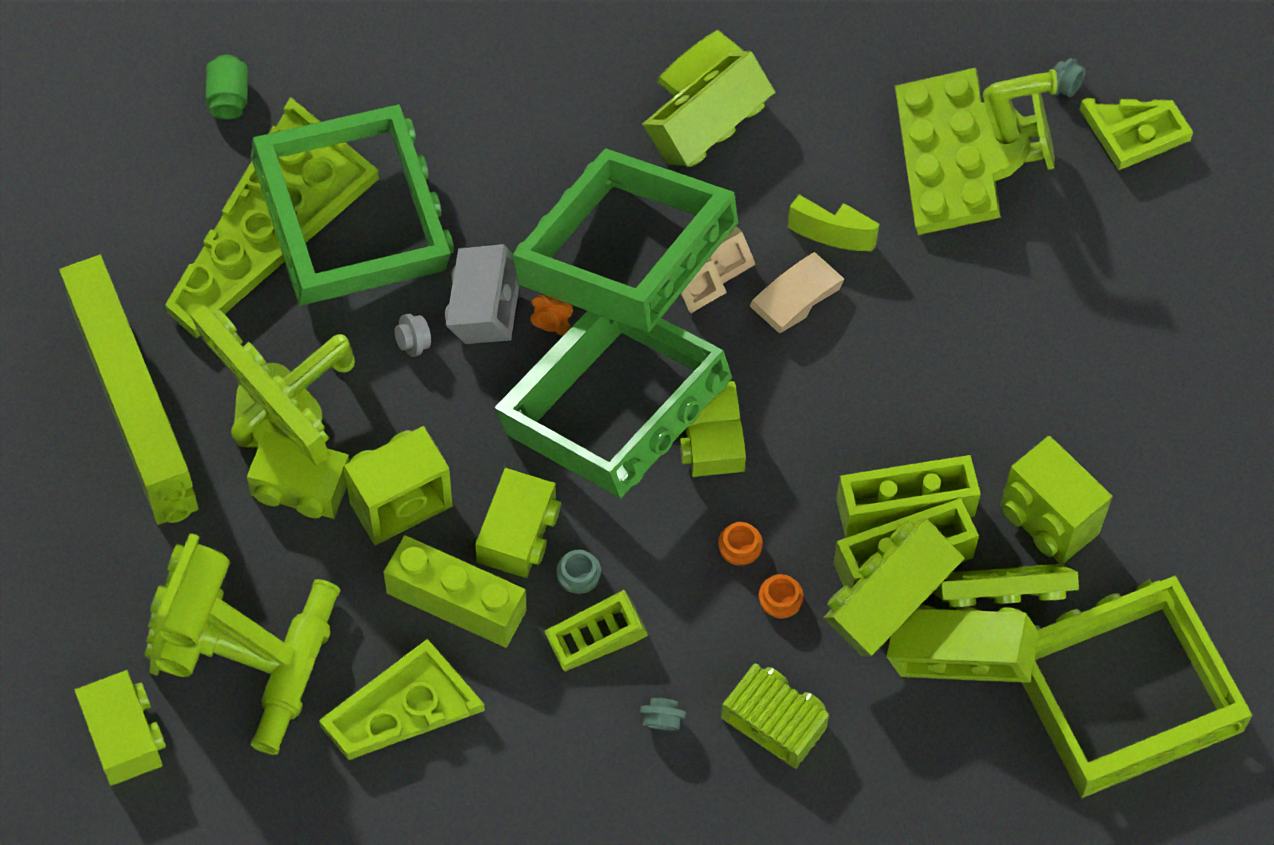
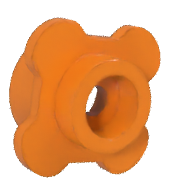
(551, 314)

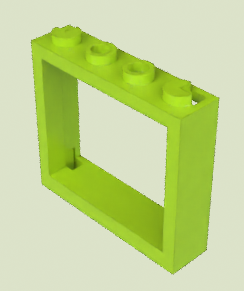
(1112, 612)

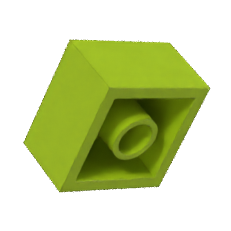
(398, 484)
(1055, 500)

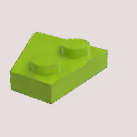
(1136, 128)

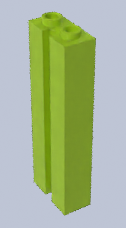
(129, 390)

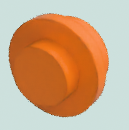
(740, 543)
(781, 596)

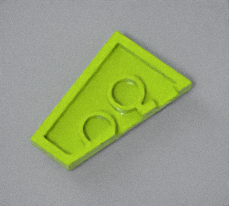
(401, 703)

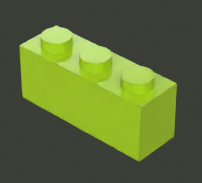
(709, 109)
(900, 491)
(949, 519)
(892, 586)
(455, 591)
(965, 645)

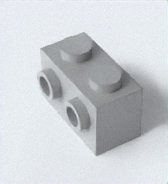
(483, 295)

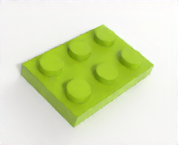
(1007, 584)

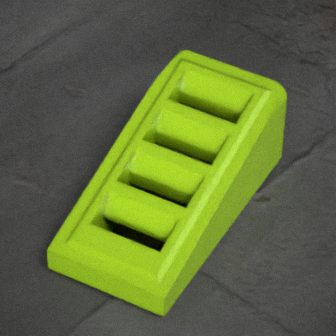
(603, 610)

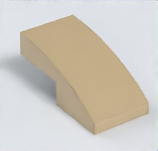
(727, 262)
(796, 291)

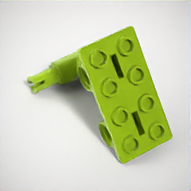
(194, 620)

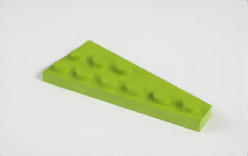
(244, 242)

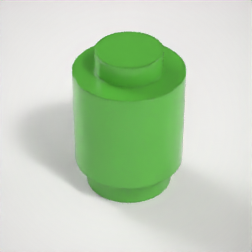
(226, 87)

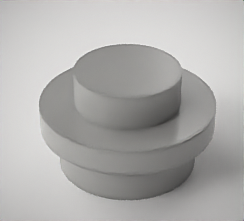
(412, 334)

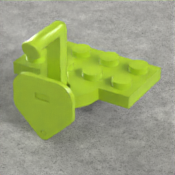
(964, 145)
(270, 394)

